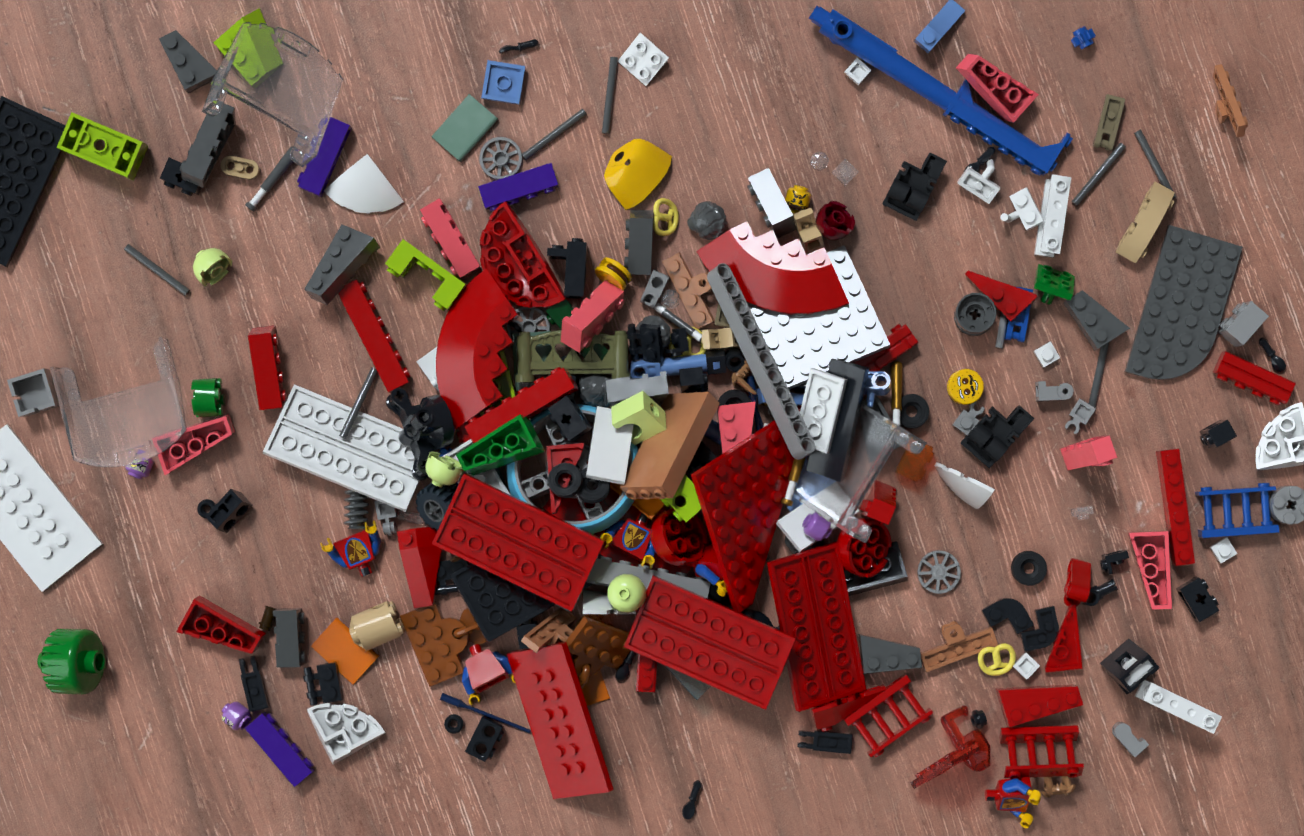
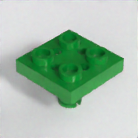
(1053, 283)

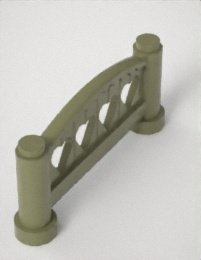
(531, 363)

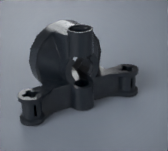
(428, 423)

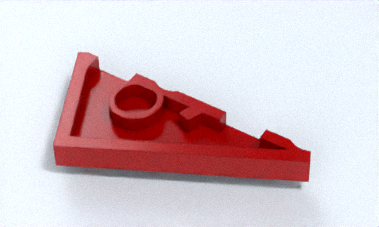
(1006, 298)
(562, 454)
(1066, 649)

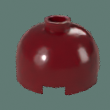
(834, 221)

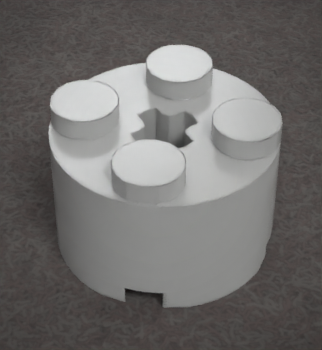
(1278, 503)

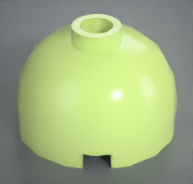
(211, 266)
(443, 469)
(626, 593)

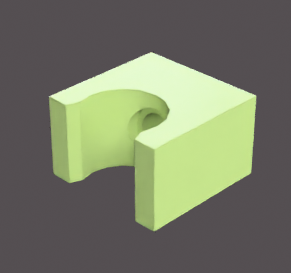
(643, 413)

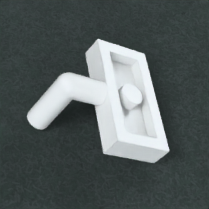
(980, 184)
(1025, 209)

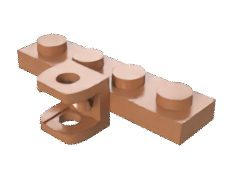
(1228, 105)
(690, 290)
(550, 630)
(957, 646)

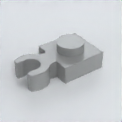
(1081, 412)
(966, 420)

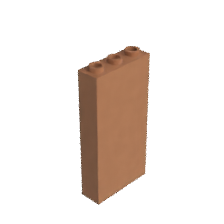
(667, 455)

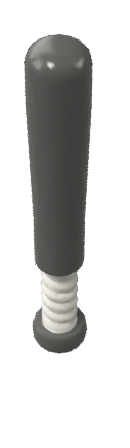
(271, 180)

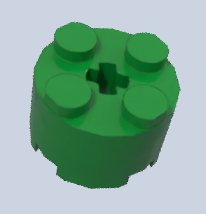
(207, 397)

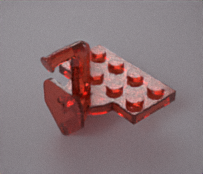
(971, 749)

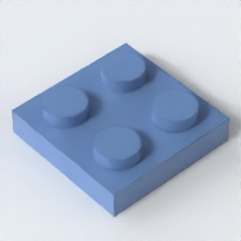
(503, 82)

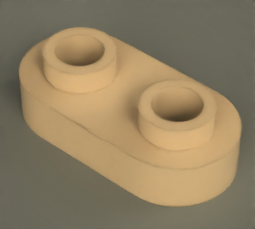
(240, 168)

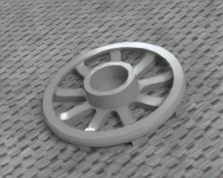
(500, 158)
(529, 325)
(939, 572)

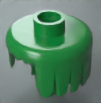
(73, 660)

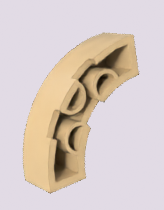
(1149, 216)

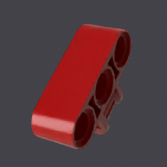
(1078, 582)

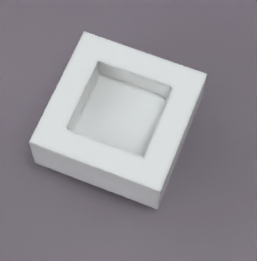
(857, 71)
(1046, 354)
(1223, 550)
(1026, 665)

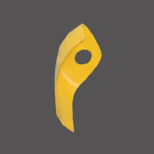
(639, 178)

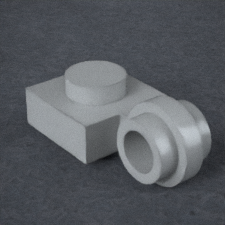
(386, 512)

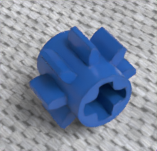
(1083, 37)

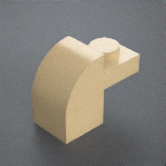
(807, 230)
(718, 339)

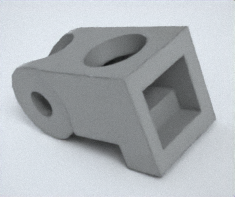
(654, 288)
(1050, 393)
(1128, 740)

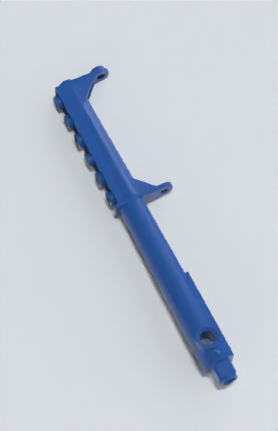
(956, 104)

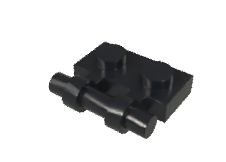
(651, 342)
(447, 568)
(328, 680)

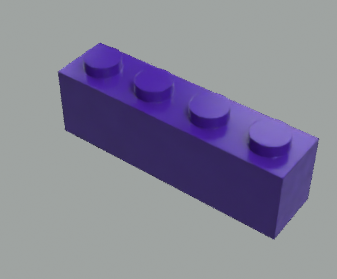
(321, 167)
(519, 186)
(280, 749)

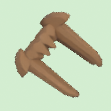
(738, 378)
(1064, 787)

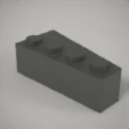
(208, 146)
(340, 262)

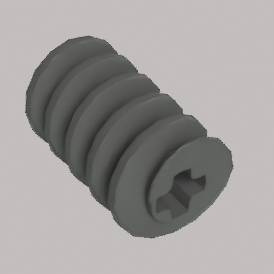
(356, 510)

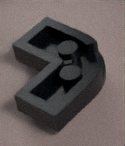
(1009, 609)
(1046, 632)

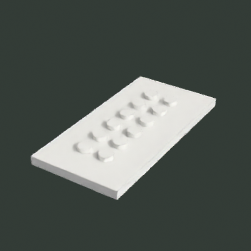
(365, 462)
(37, 518)

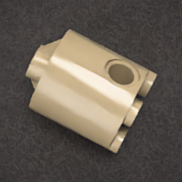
(376, 626)

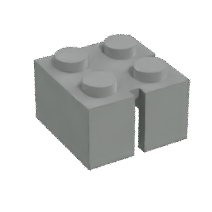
(1243, 323)
(35, 391)

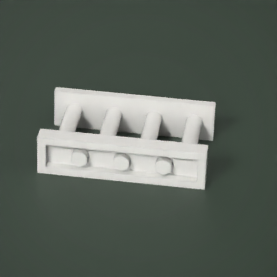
(1054, 213)
(1178, 706)

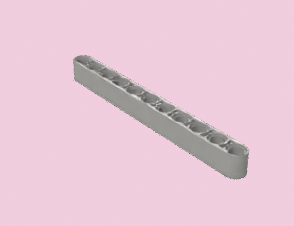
(761, 361)

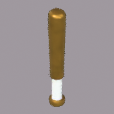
(896, 390)
(793, 479)

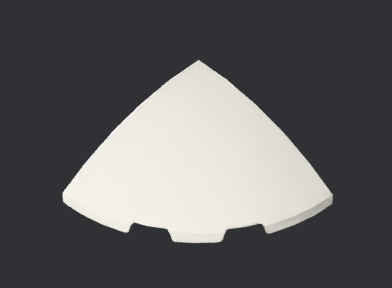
(364, 189)
(1282, 440)
(967, 489)
(598, 603)
(343, 729)

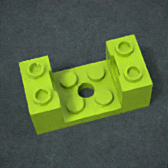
(121, 152)
(405, 257)
(691, 503)

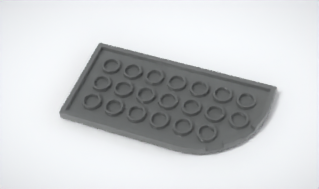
(1183, 304)

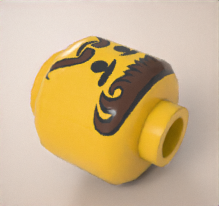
(798, 198)

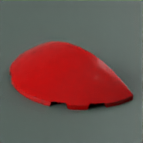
(517, 261)

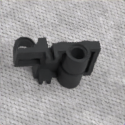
(912, 187)
(994, 434)

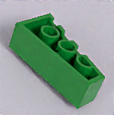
(501, 447)

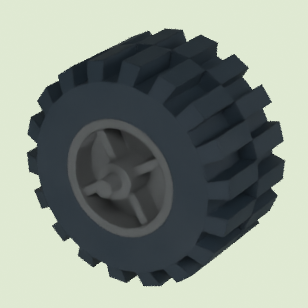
(433, 503)

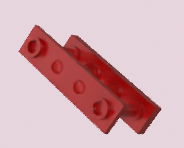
(886, 696)
(1044, 734)

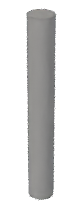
(1001, 331)

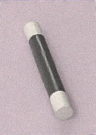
(677, 321)

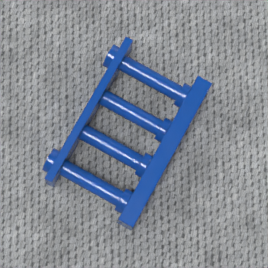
(1228, 528)

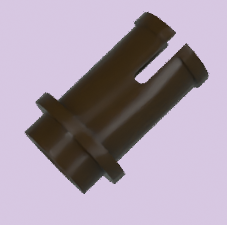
(267, 619)

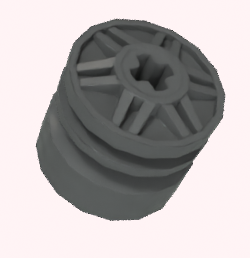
(985, 310)

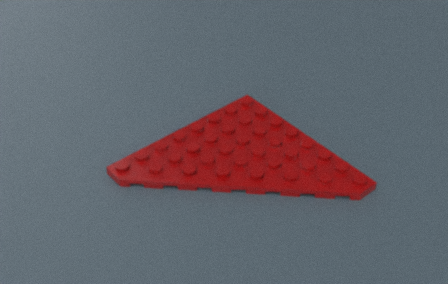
(741, 507)

